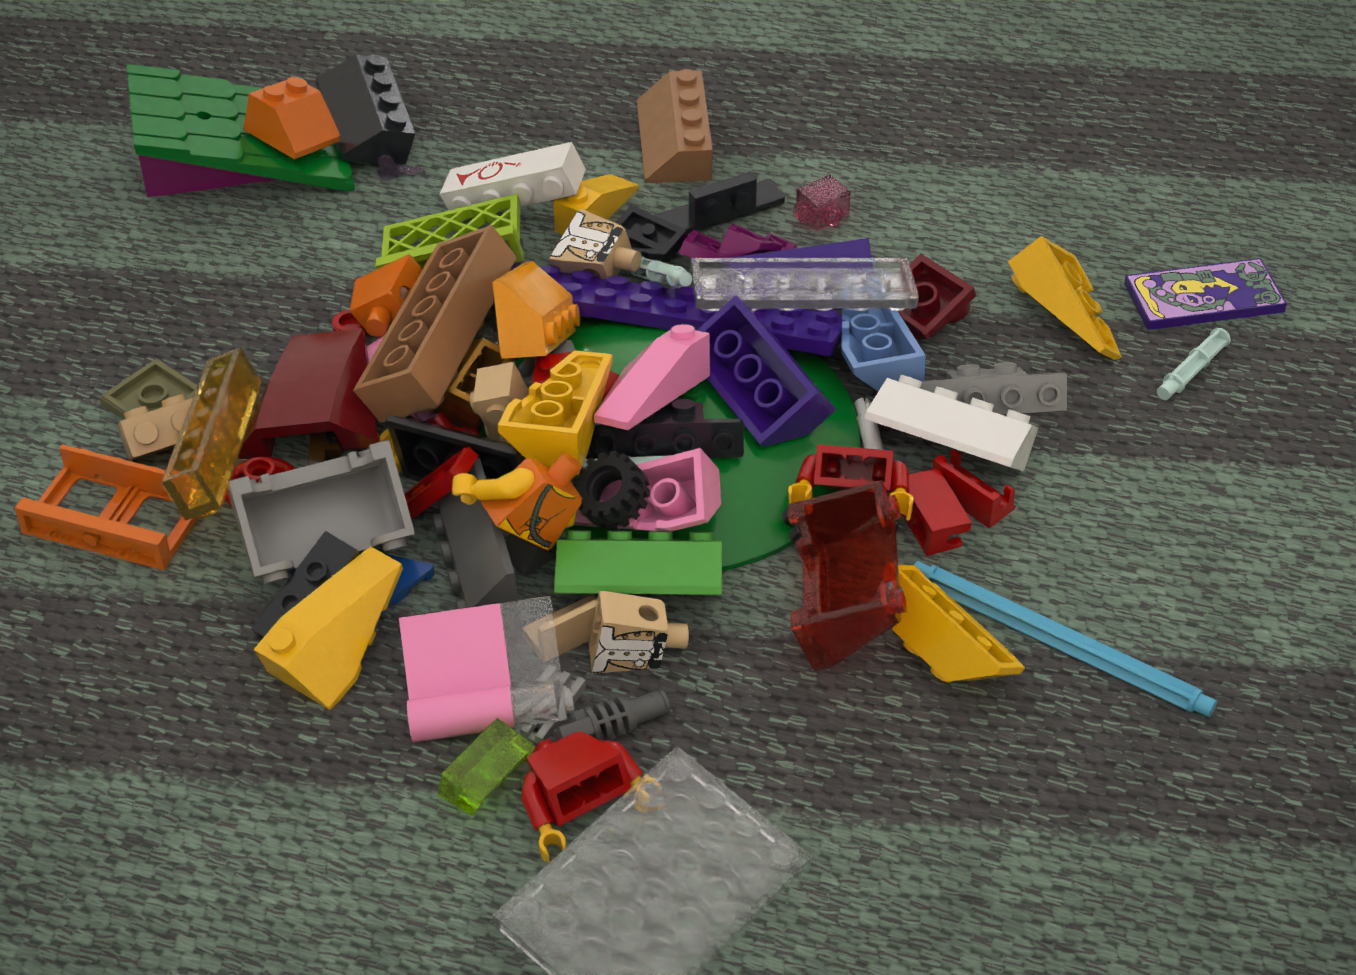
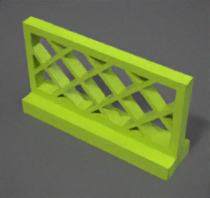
(506, 225)

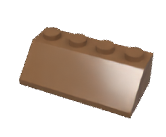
(675, 129)

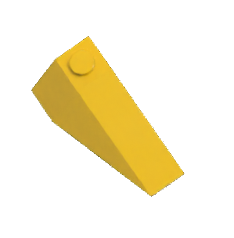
(1062, 286)
(560, 410)
(327, 633)

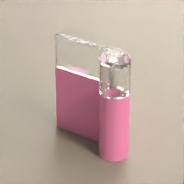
(482, 667)

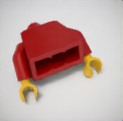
(848, 467)
(571, 780)

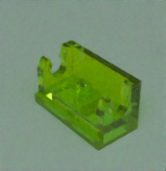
(483, 766)

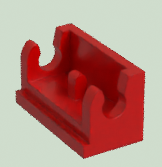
(975, 495)
(935, 513)

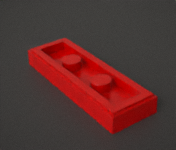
(438, 482)

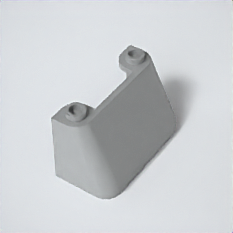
(345, 496)

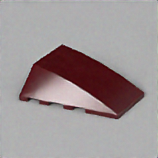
(314, 394)

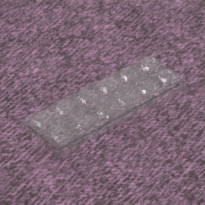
(804, 283)

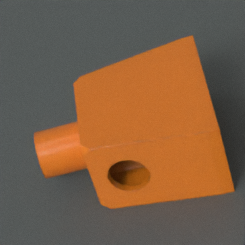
(381, 294)

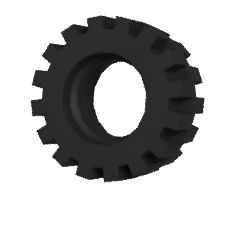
(627, 500)

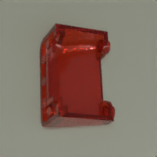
(847, 572)

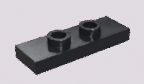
(319, 565)

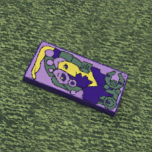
(1204, 293)

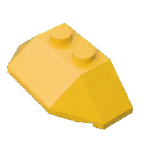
(948, 635)

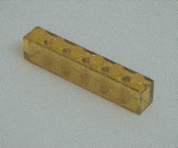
(212, 435)

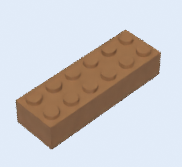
(435, 325)

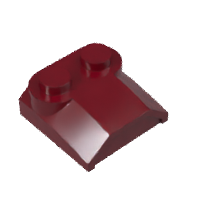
(940, 300)

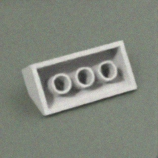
(952, 422)

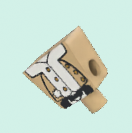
(595, 247)
(631, 633)

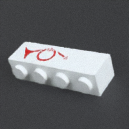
(532, 175)

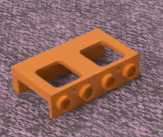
(110, 531)

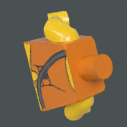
(530, 500)

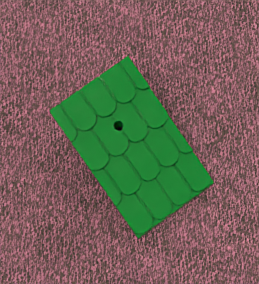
(195, 138)

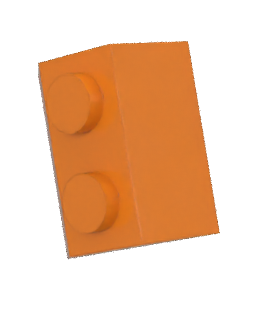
(291, 118)

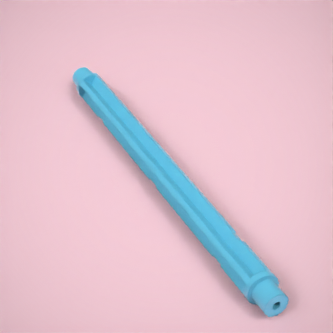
(1070, 642)

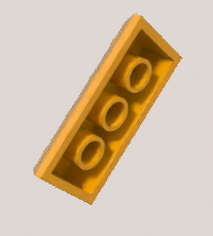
(532, 312)

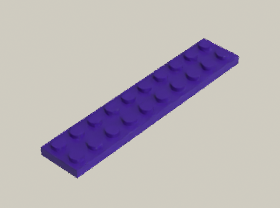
(666, 307)

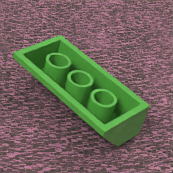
(639, 564)

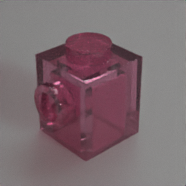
(822, 203)

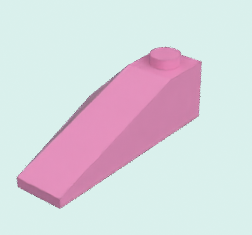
(657, 377)
(681, 493)

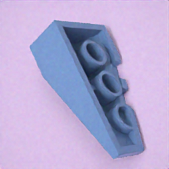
(880, 346)

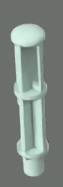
(657, 271)
(1197, 359)

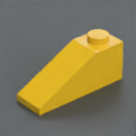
(596, 195)

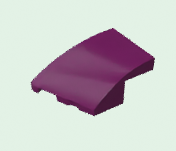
(736, 243)

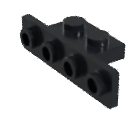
(724, 202)
(671, 431)

